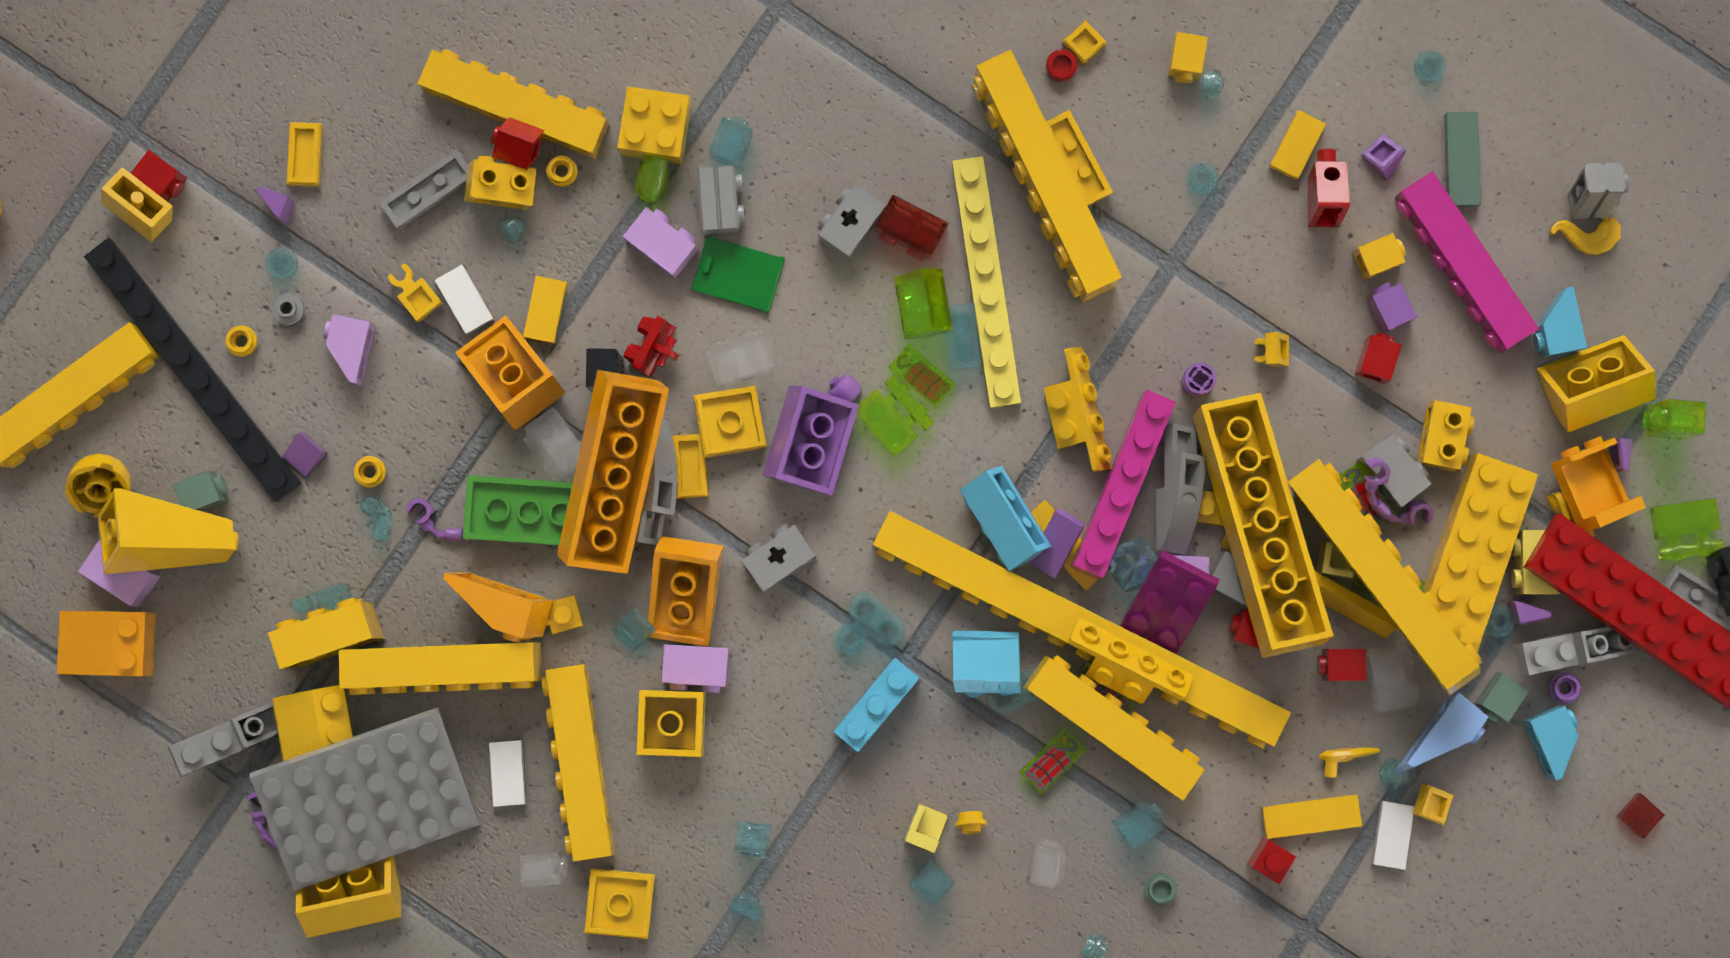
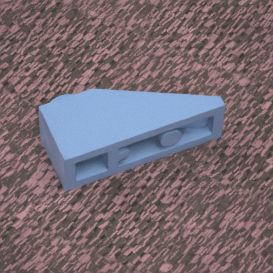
(1450, 728)

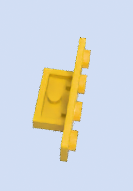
(1075, 411)
(1126, 666)

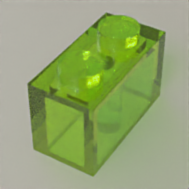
(923, 303)
(1675, 419)

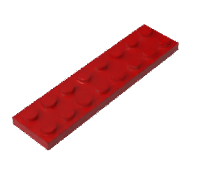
(1634, 606)

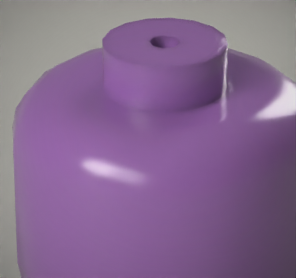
(845, 388)

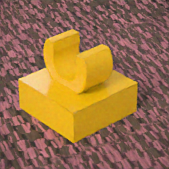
(1276, 349)

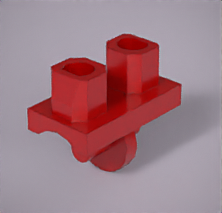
(655, 348)

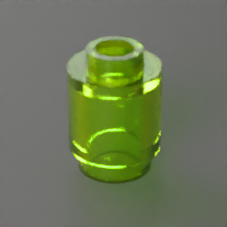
(652, 179)

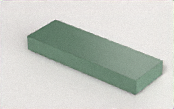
(1462, 158)

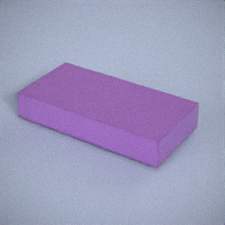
(1062, 535)

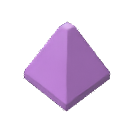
(1384, 156)
(1621, 454)

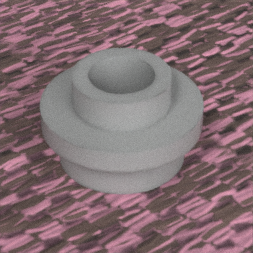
(297, 309)

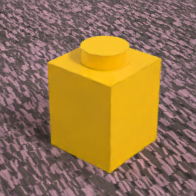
(1187, 57)
(1379, 256)

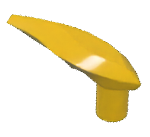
(1334, 756)

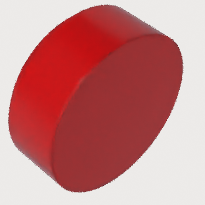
(1061, 65)

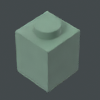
(202, 491)
(1501, 698)

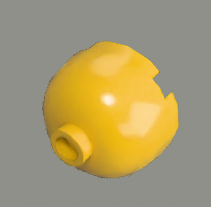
(93, 481)

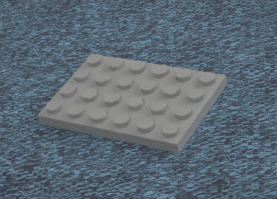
(364, 799)

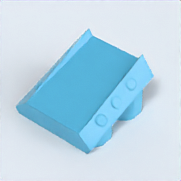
(987, 662)

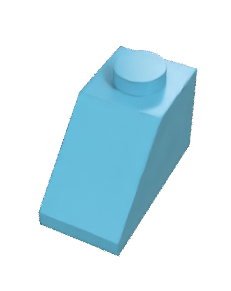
(1560, 327)
(1553, 738)

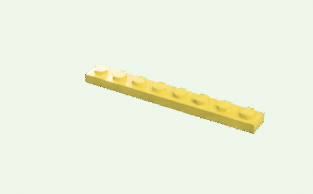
(986, 282)

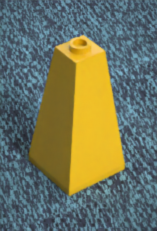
(158, 534)

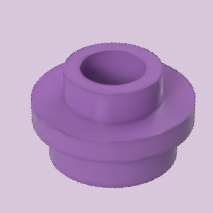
(1573, 684)

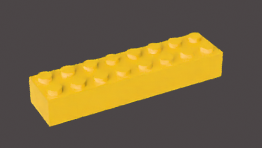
(1046, 177)
(1262, 525)
(1385, 578)

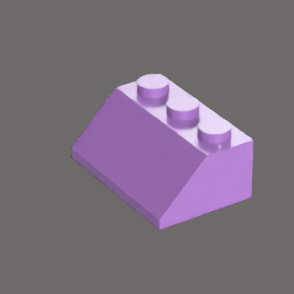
(810, 439)

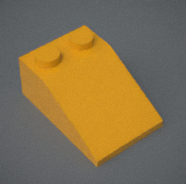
(510, 372)
(684, 590)
(503, 607)
(106, 643)

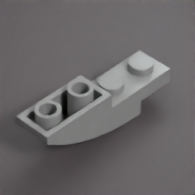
(661, 490)
(1182, 492)
(1571, 650)
(224, 740)

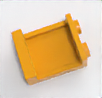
(1593, 485)

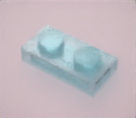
(963, 339)

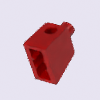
(1328, 190)

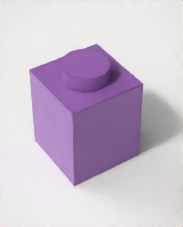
(1391, 307)

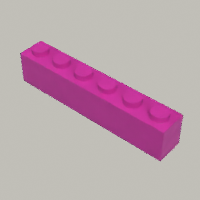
(1465, 262)
(1122, 484)

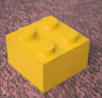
(654, 124)
(671, 723)

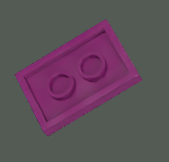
(1169, 602)

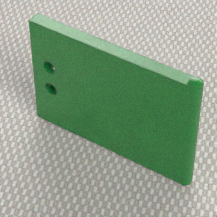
(737, 274)

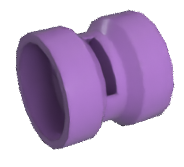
(1196, 384)

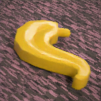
(1593, 243)

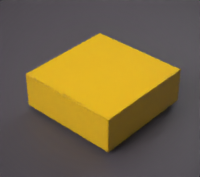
(1084, 42)
(1432, 804)

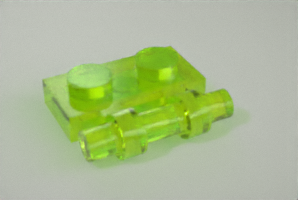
(886, 422)
(1683, 519)

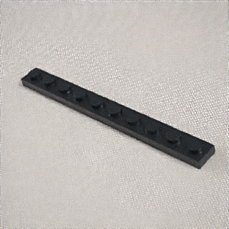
(193, 369)

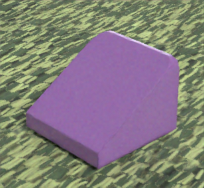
(279, 204)
(304, 454)
(1526, 613)

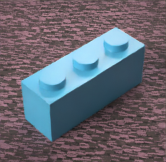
(1005, 518)
(876, 704)

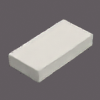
(464, 300)
(507, 773)
(1393, 835)

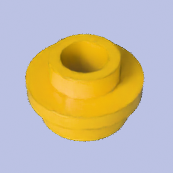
(561, 161)
(233, 336)
(360, 469)
(970, 822)

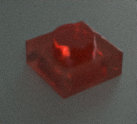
(1640, 815)

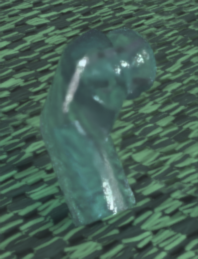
(380, 516)

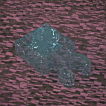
(327, 597)

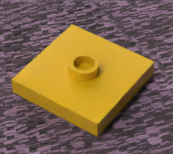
(729, 422)
(619, 903)

